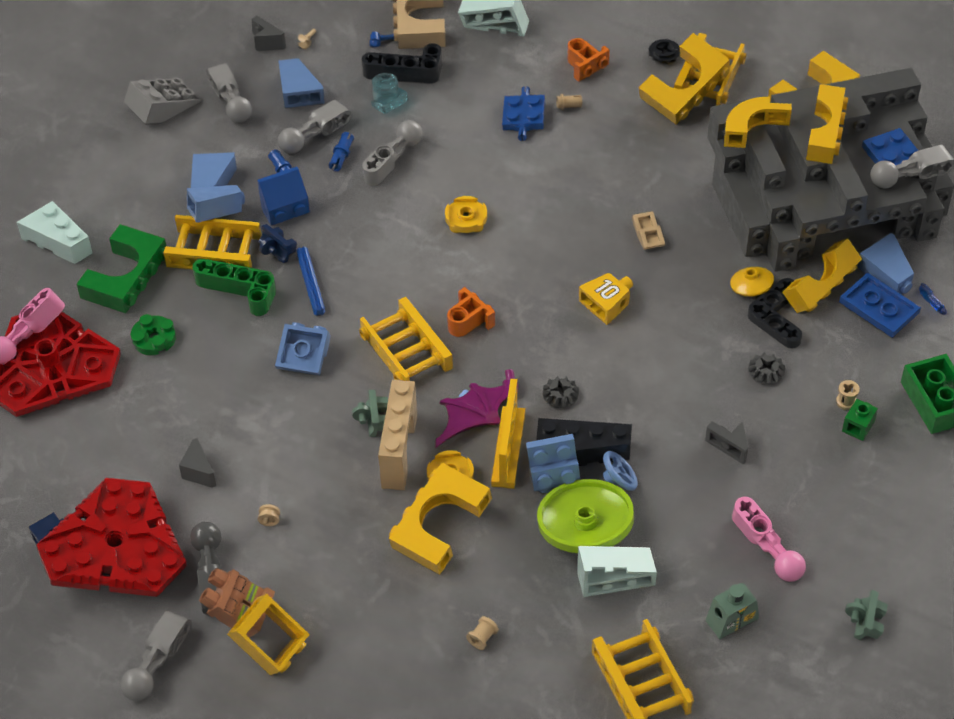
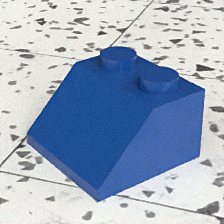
(283, 196)

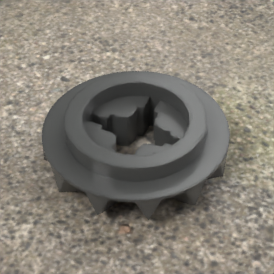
(765, 375)
(553, 396)

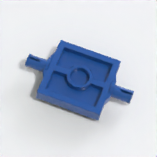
(523, 113)

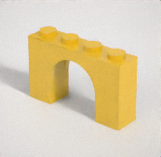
(823, 69)
(677, 103)
(443, 487)

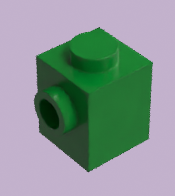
(859, 419)

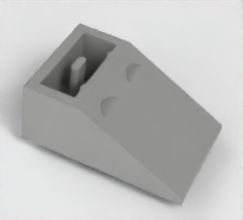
(159, 99)

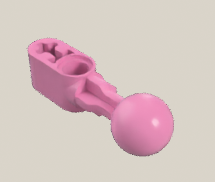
(32, 319)
(748, 515)

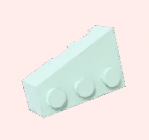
(494, 14)
(57, 232)
(614, 569)

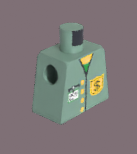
(732, 610)

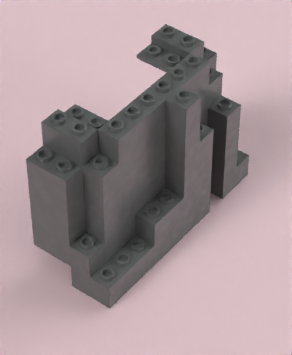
(784, 201)

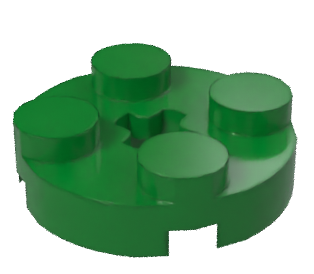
(153, 324)

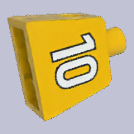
(606, 296)

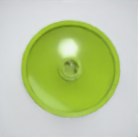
(585, 515)

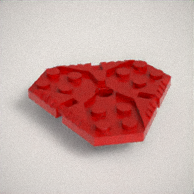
(55, 361)
(120, 537)

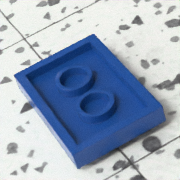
(879, 305)

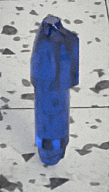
(928, 295)

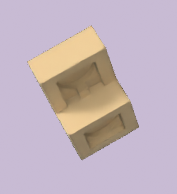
(647, 230)

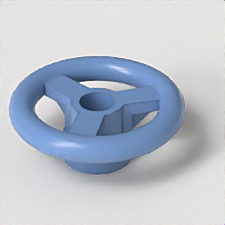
(619, 472)

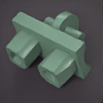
(370, 412)
(863, 613)

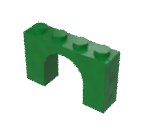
(122, 291)

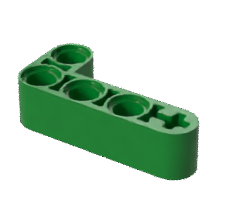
(239, 280)

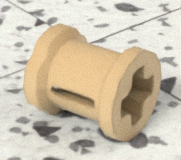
(845, 392)
(482, 633)

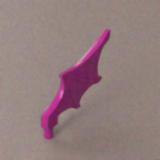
(475, 408)

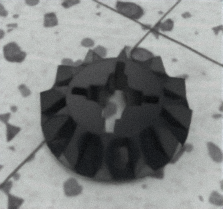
(658, 47)

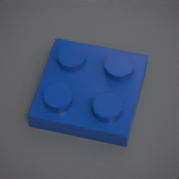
(890, 146)

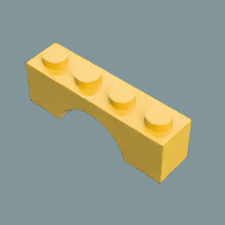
(822, 140)
(838, 261)

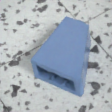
(299, 84)
(212, 169)
(214, 201)
(888, 264)

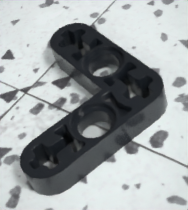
(770, 314)

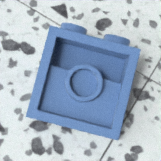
(302, 348)
(552, 462)

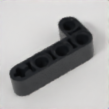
(405, 67)

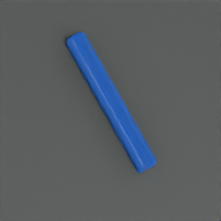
(310, 281)

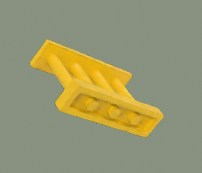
(689, 73)
(184, 258)
(417, 327)
(627, 694)

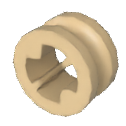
(268, 515)

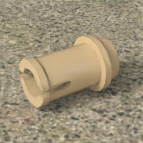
(568, 101)

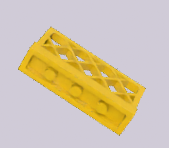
(508, 441)

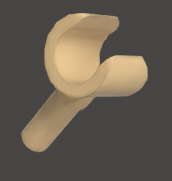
(305, 40)

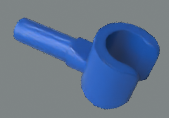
(376, 38)

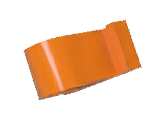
(586, 58)
(469, 314)

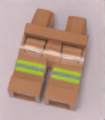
(232, 598)

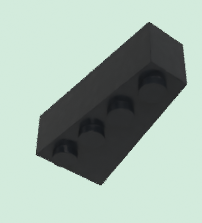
(590, 438)

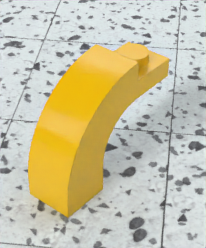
(751, 114)

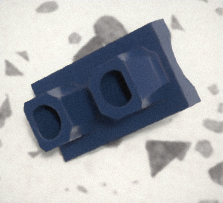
(274, 243)

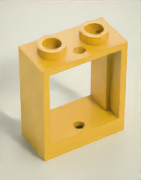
(267, 605)

